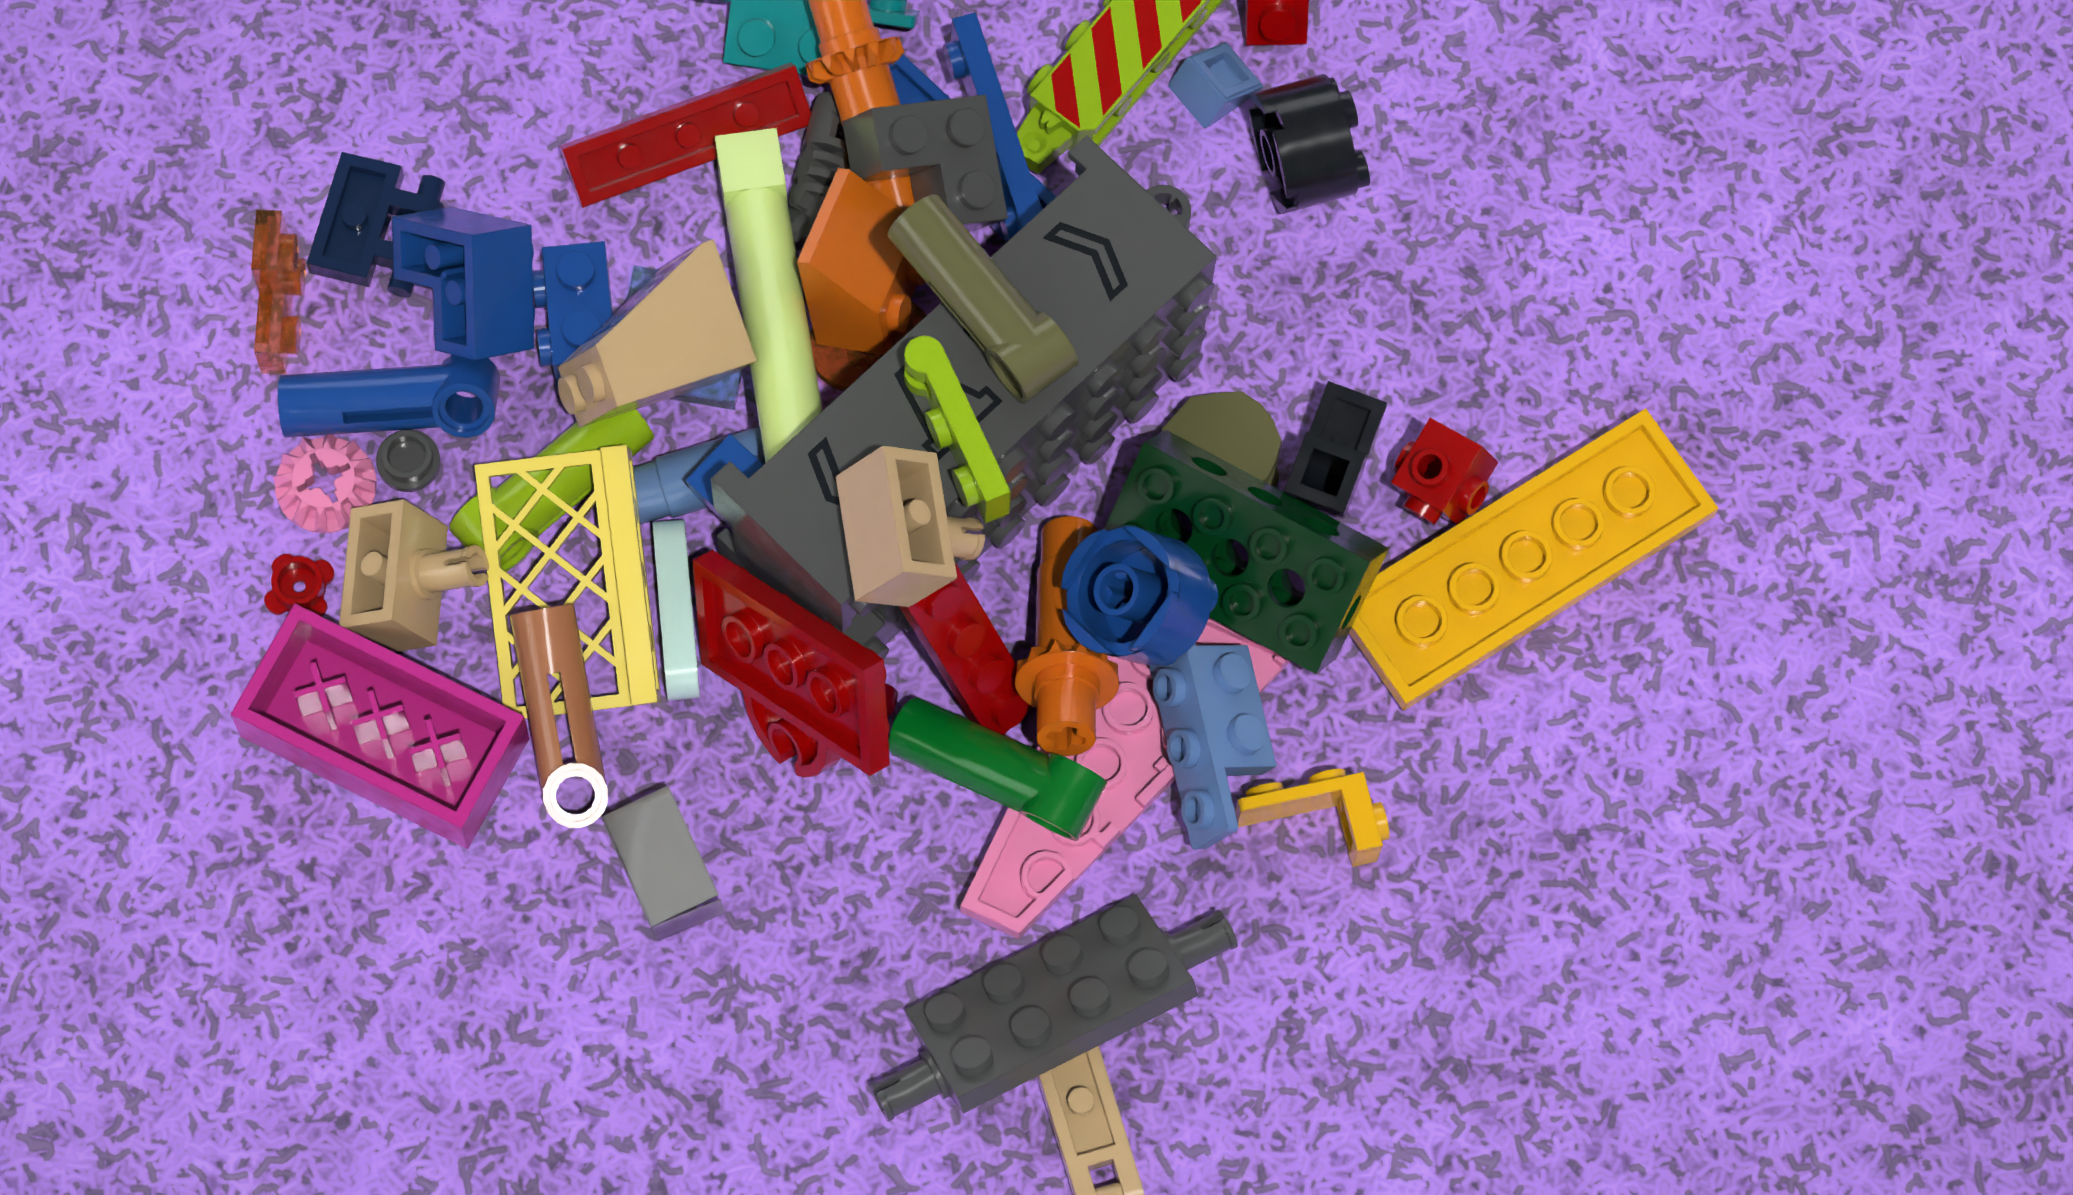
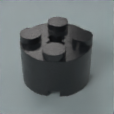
(1307, 142)

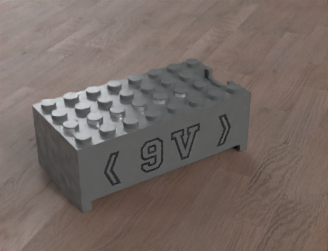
(1121, 288)

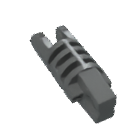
(822, 155)

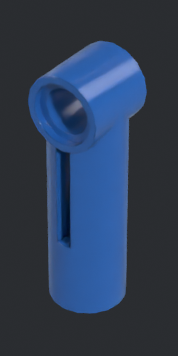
(391, 399)

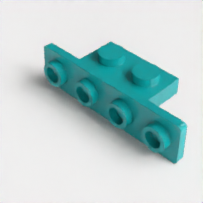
(784, 31)

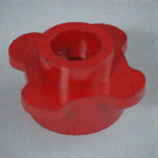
(292, 570)

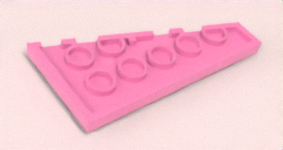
(1034, 867)

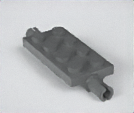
(1049, 1005)

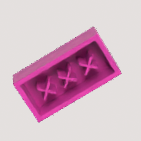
(381, 726)

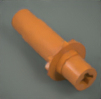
(858, 70)
(1060, 673)

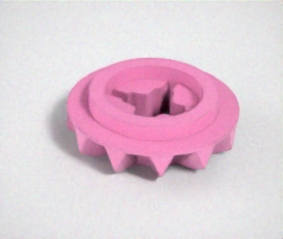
(313, 508)

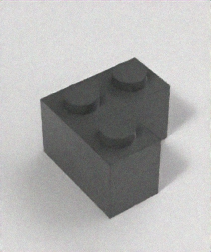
(942, 148)

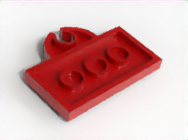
(799, 675)

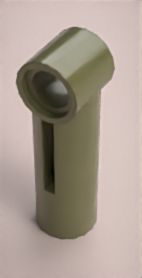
(1020, 344)

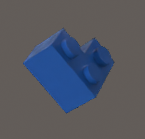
(477, 278)

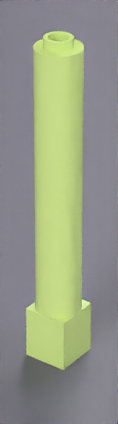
(768, 284)

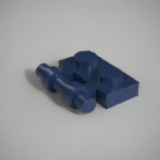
(358, 216)

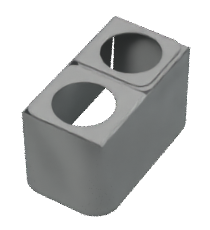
(662, 863)

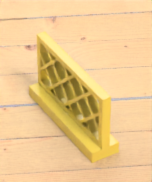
(622, 563)

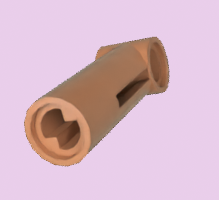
(548, 644)

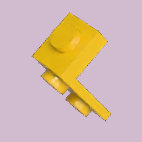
(1361, 820)

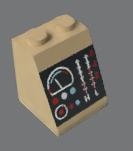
(661, 343)

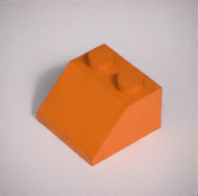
(852, 271)

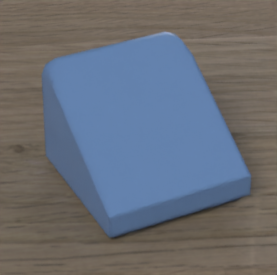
(1213, 83)

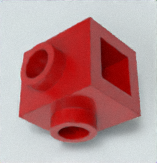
(1443, 474)

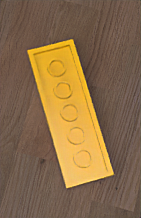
(1528, 558)

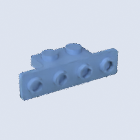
(1212, 732)

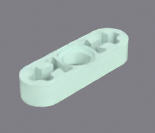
(676, 610)

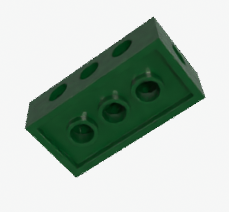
(1278, 536)

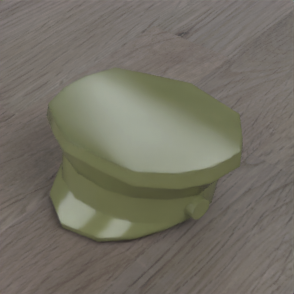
(1233, 430)

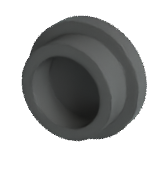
(408, 460)

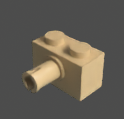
(899, 527)
(399, 572)

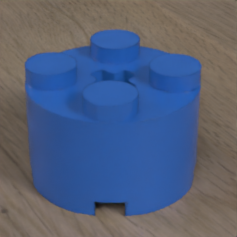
(1137, 595)

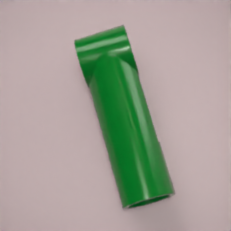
(1038, 785)

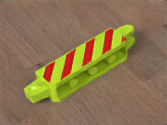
(1105, 73)

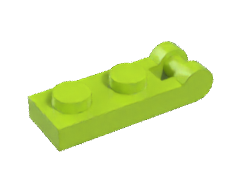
(955, 425)

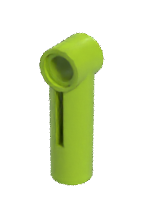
(570, 486)

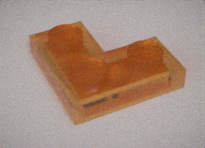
(278, 277)

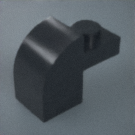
(1335, 450)

